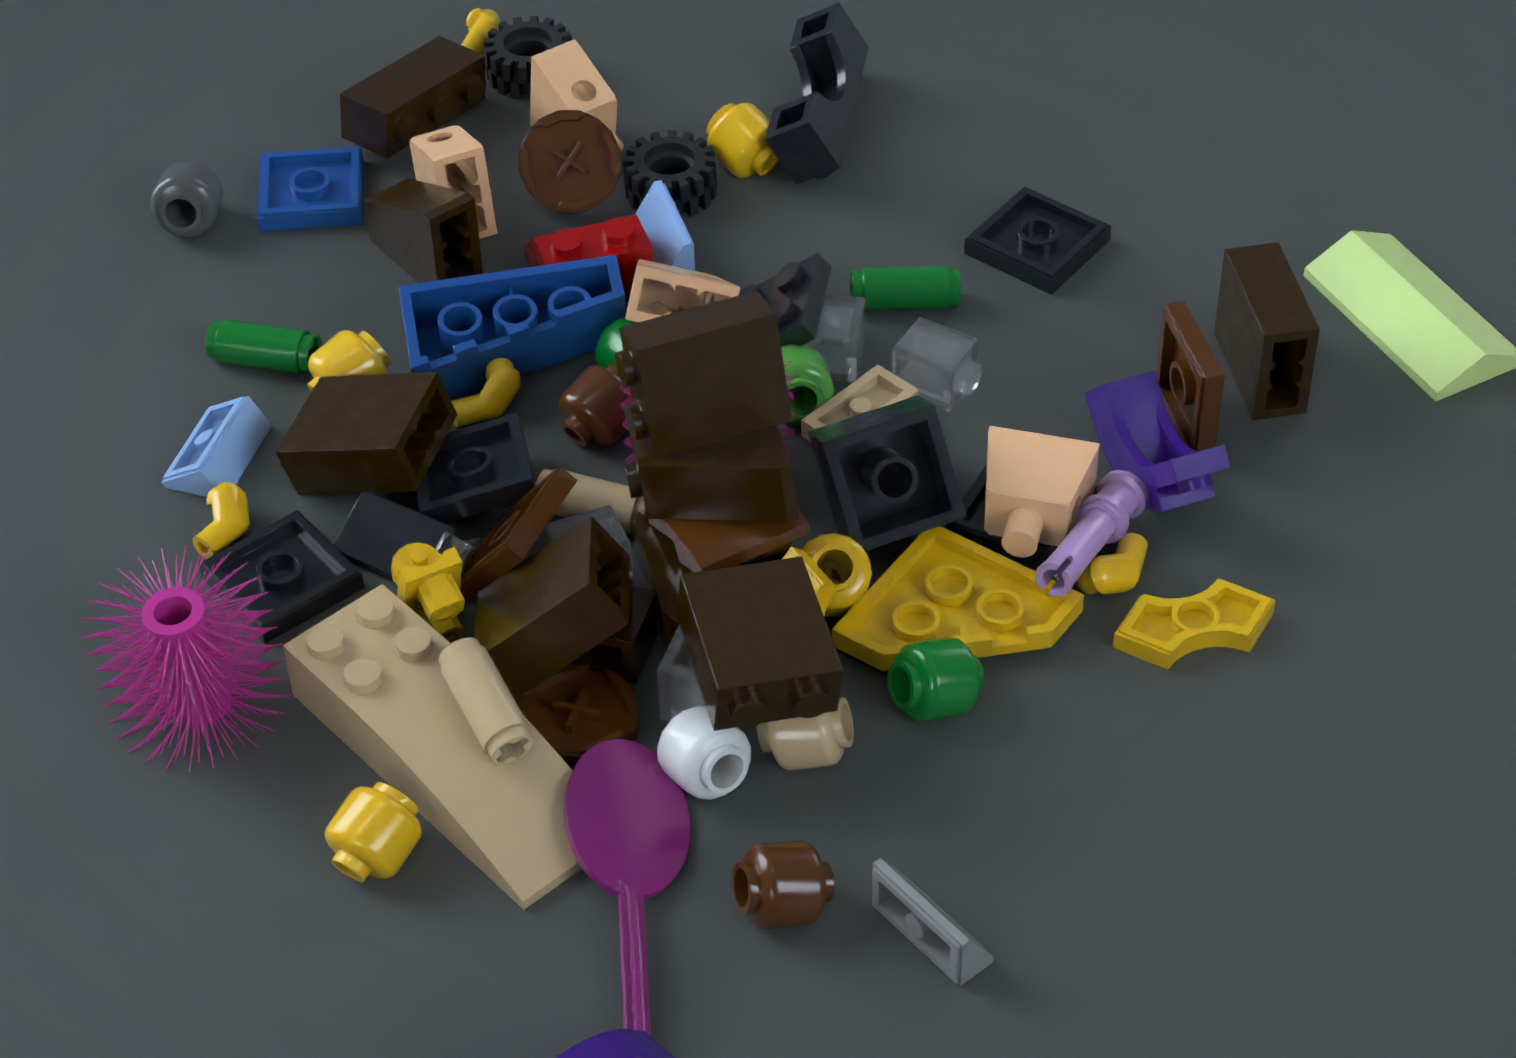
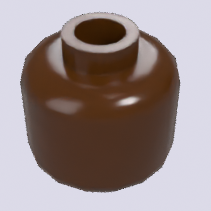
(594, 407)
(782, 884)

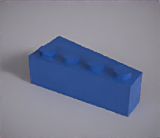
(515, 314)

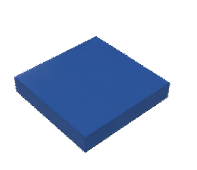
(310, 189)

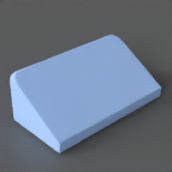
(665, 228)
(218, 447)

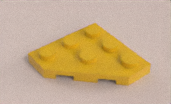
(956, 591)

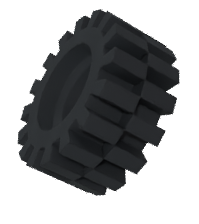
(511, 48)
(680, 163)

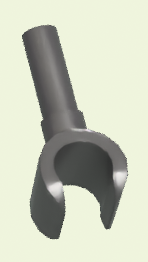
(464, 548)

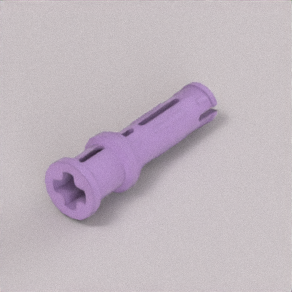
(1101, 521)

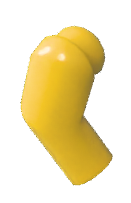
(479, 24)
(1115, 571)

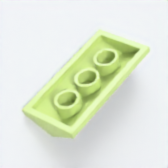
(1410, 313)

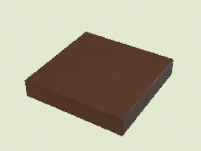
(1189, 378)
(515, 533)

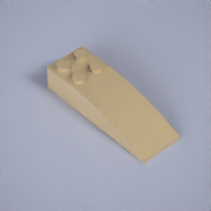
(382, 692)

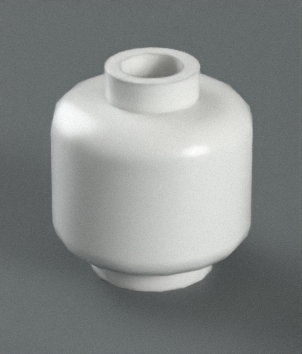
(702, 759)

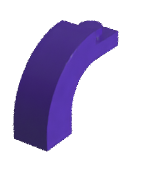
(1142, 440)

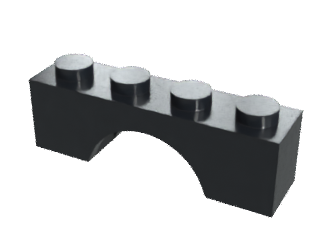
(814, 129)

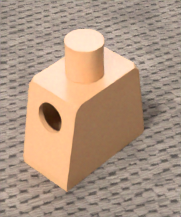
(569, 81)
(458, 162)
(670, 289)
(1035, 487)

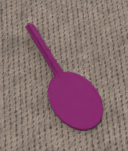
(631, 840)

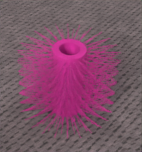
(186, 657)

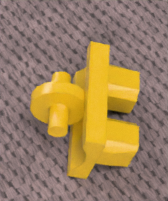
(431, 586)

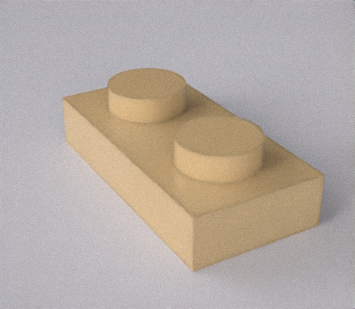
(869, 392)

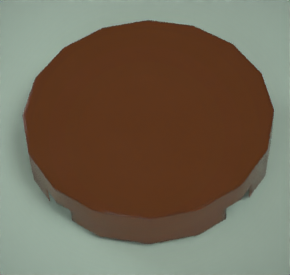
(570, 161)
(582, 709)

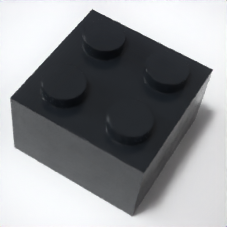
(888, 473)

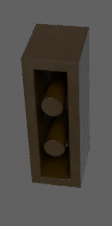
(412, 96)

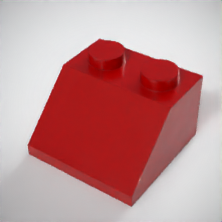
(613, 237)

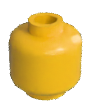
(739, 140)
(348, 356)
(845, 560)
(373, 832)

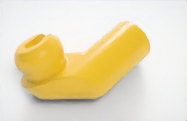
(495, 397)
(230, 519)

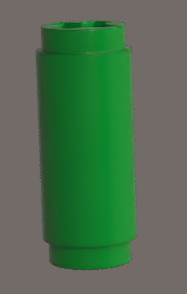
(907, 287)
(261, 345)

